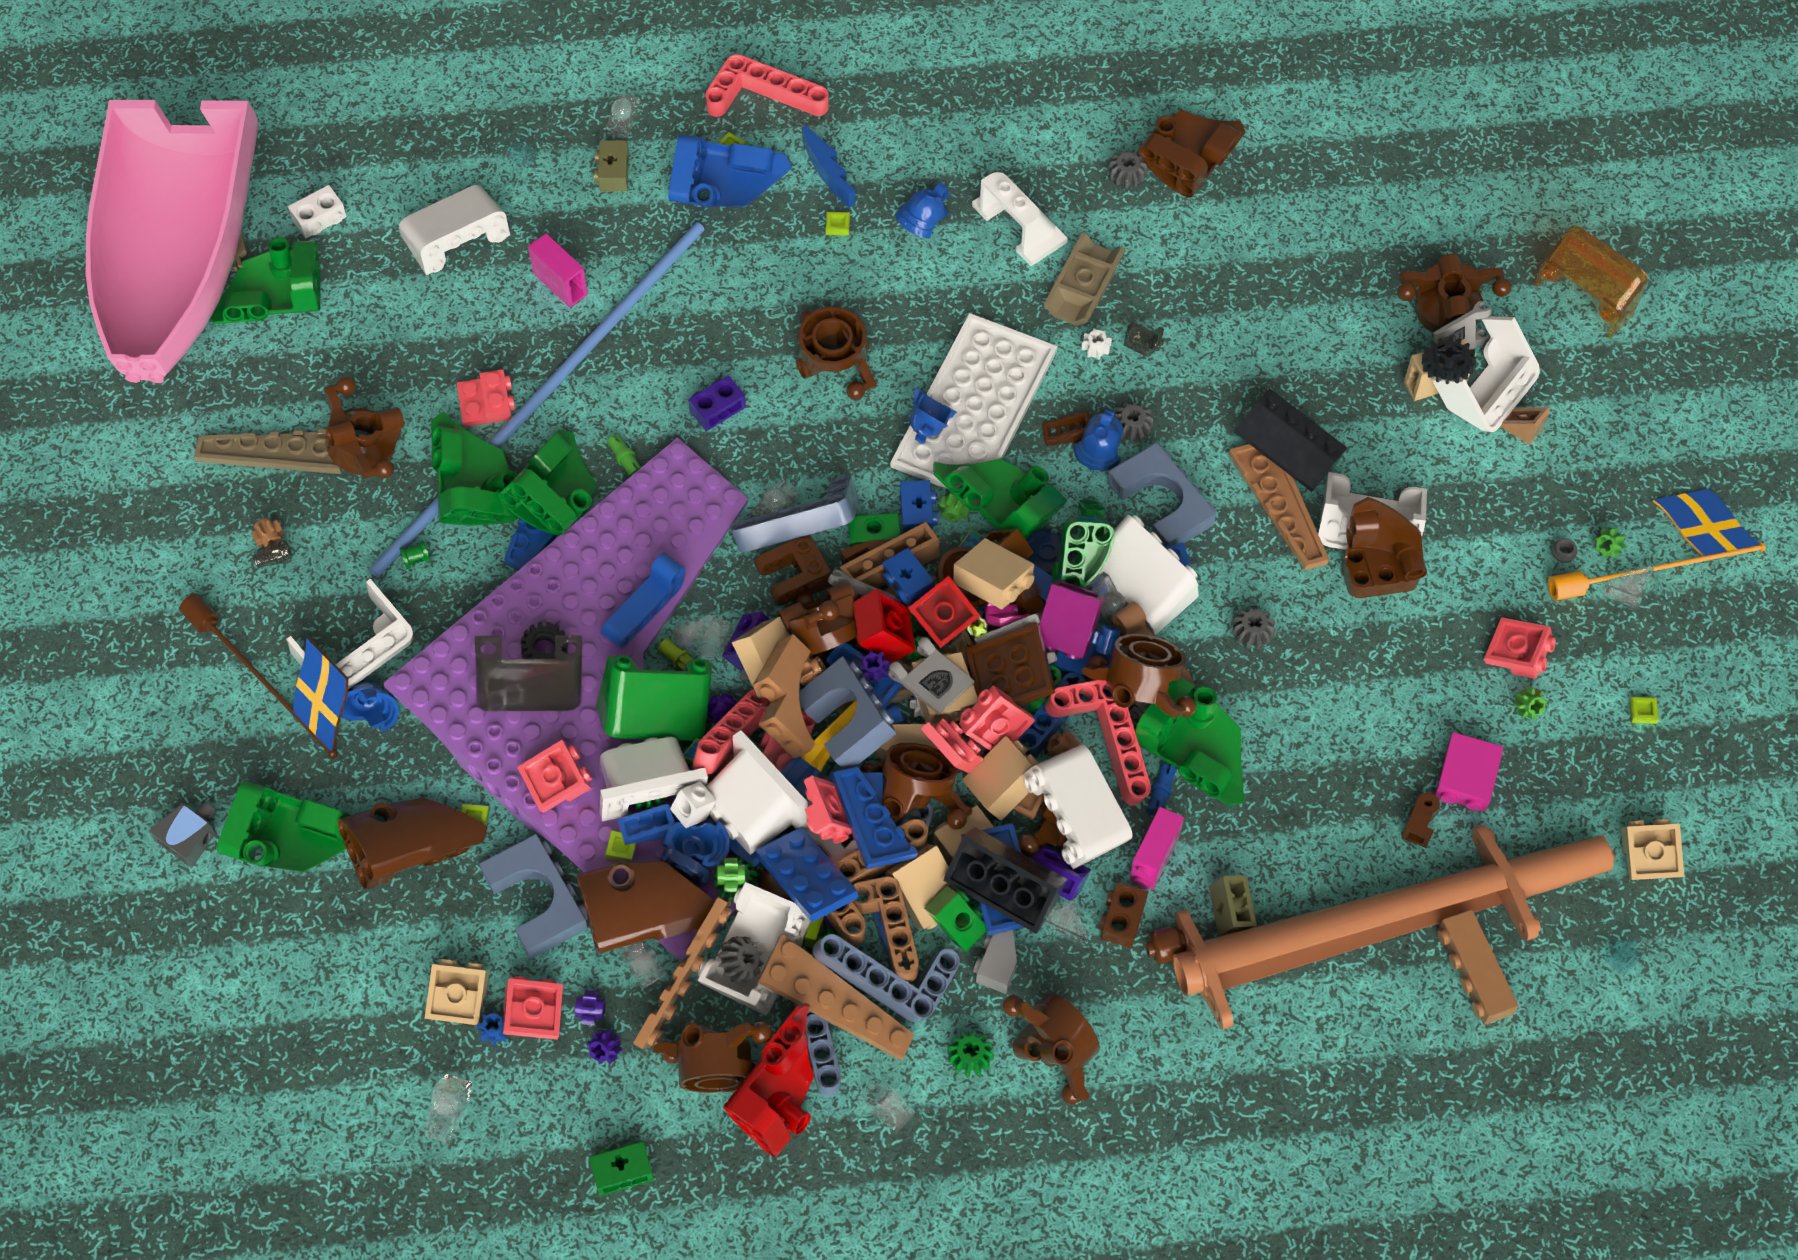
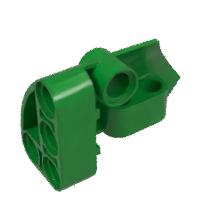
(1092, 542)
(1199, 745)

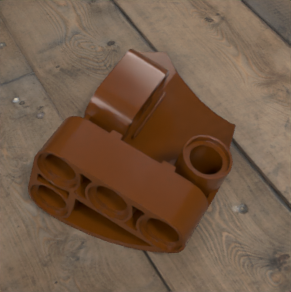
(1385, 548)
(411, 835)
(645, 905)

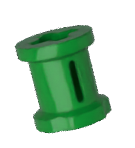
(414, 554)

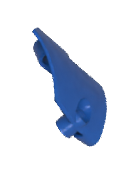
(730, 173)

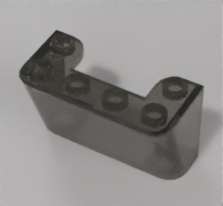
(528, 682)

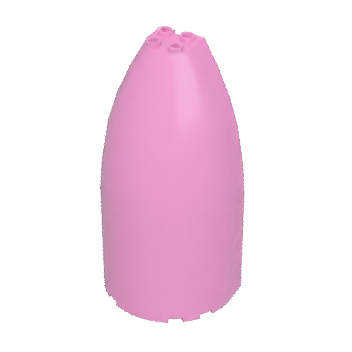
(164, 228)

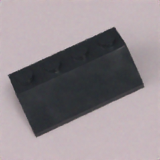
(1290, 440)
(1005, 879)

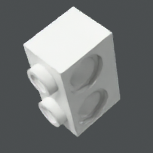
(317, 211)

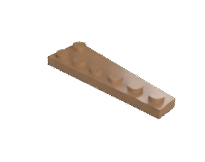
(1282, 503)
(806, 980)
(652, 1029)

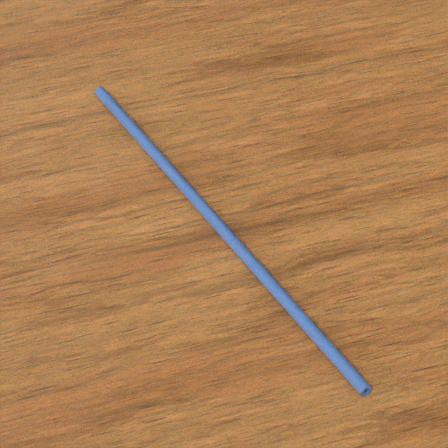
(550, 385)

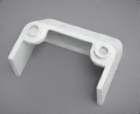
(1503, 382)
(390, 638)

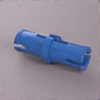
(1161, 789)

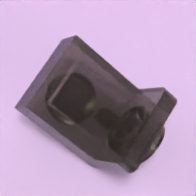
(1143, 340)

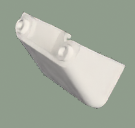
(1339, 504)
(763, 919)

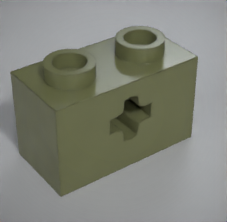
(612, 165)
(1232, 904)

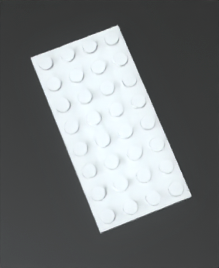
(990, 385)

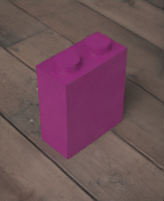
(1070, 619)

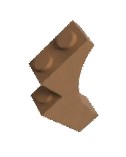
(780, 685)

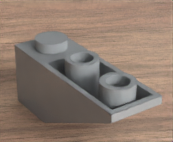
(999, 962)

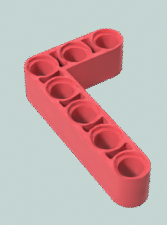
(765, 80)
(744, 716)
(1111, 730)

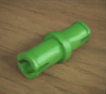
(624, 455)

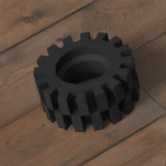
(538, 634)

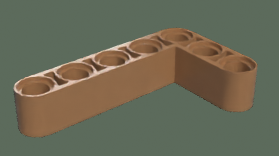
(853, 863)

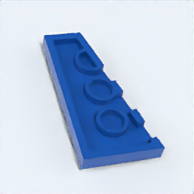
(870, 822)

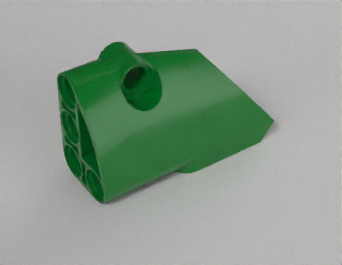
(273, 284)
(468, 475)
(550, 485)
(1003, 493)
(289, 830)

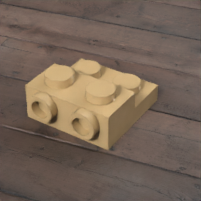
(1653, 849)
(456, 992)

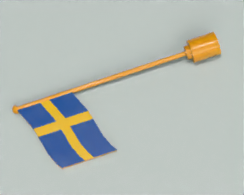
(1701, 521)

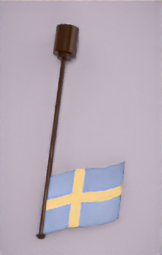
(319, 688)

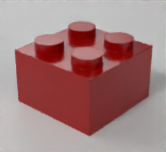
(944, 612)
(884, 625)

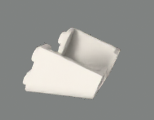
(451, 224)
(1149, 574)
(1081, 804)

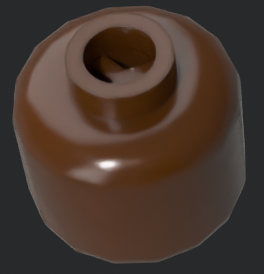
(1164, 944)

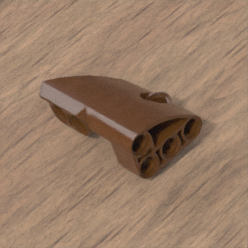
(1188, 148)

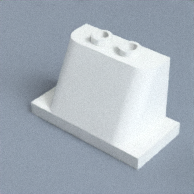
(1039, 234)
(643, 774)
(754, 797)

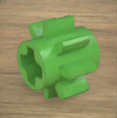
(953, 508)
(1617, 542)
(1530, 702)
(730, 874)

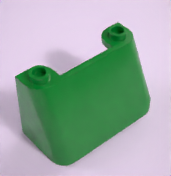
(654, 702)

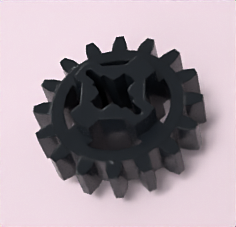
(1448, 360)

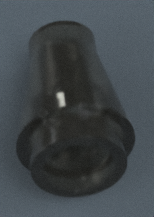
(274, 554)

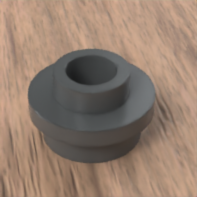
(1565, 544)

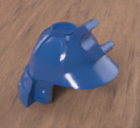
(923, 211)
(928, 416)
(1100, 442)
(371, 703)
(703, 843)

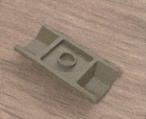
(1082, 281)

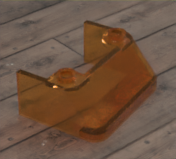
(1598, 272)

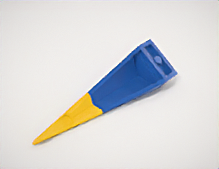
(801, 769)

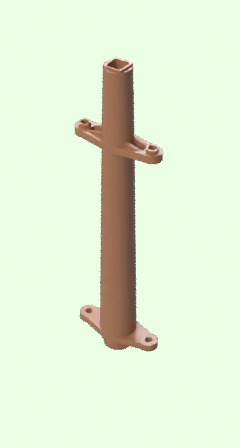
(1299, 940)

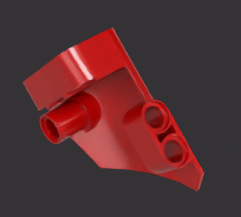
(772, 1093)

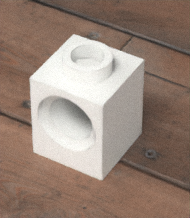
(693, 804)

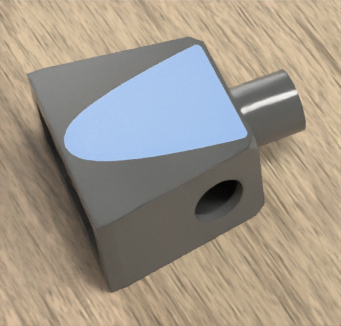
(185, 832)

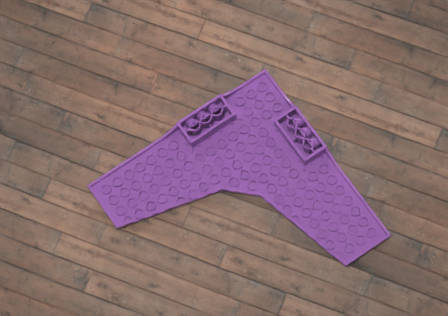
(578, 583)

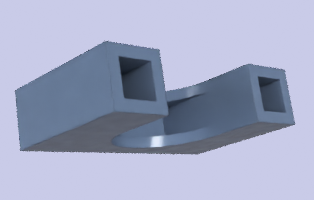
(1156, 468)
(868, 727)
(532, 861)

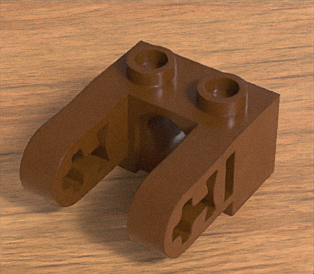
(804, 556)

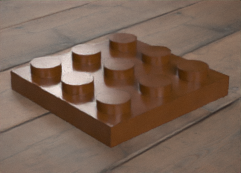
(1013, 664)

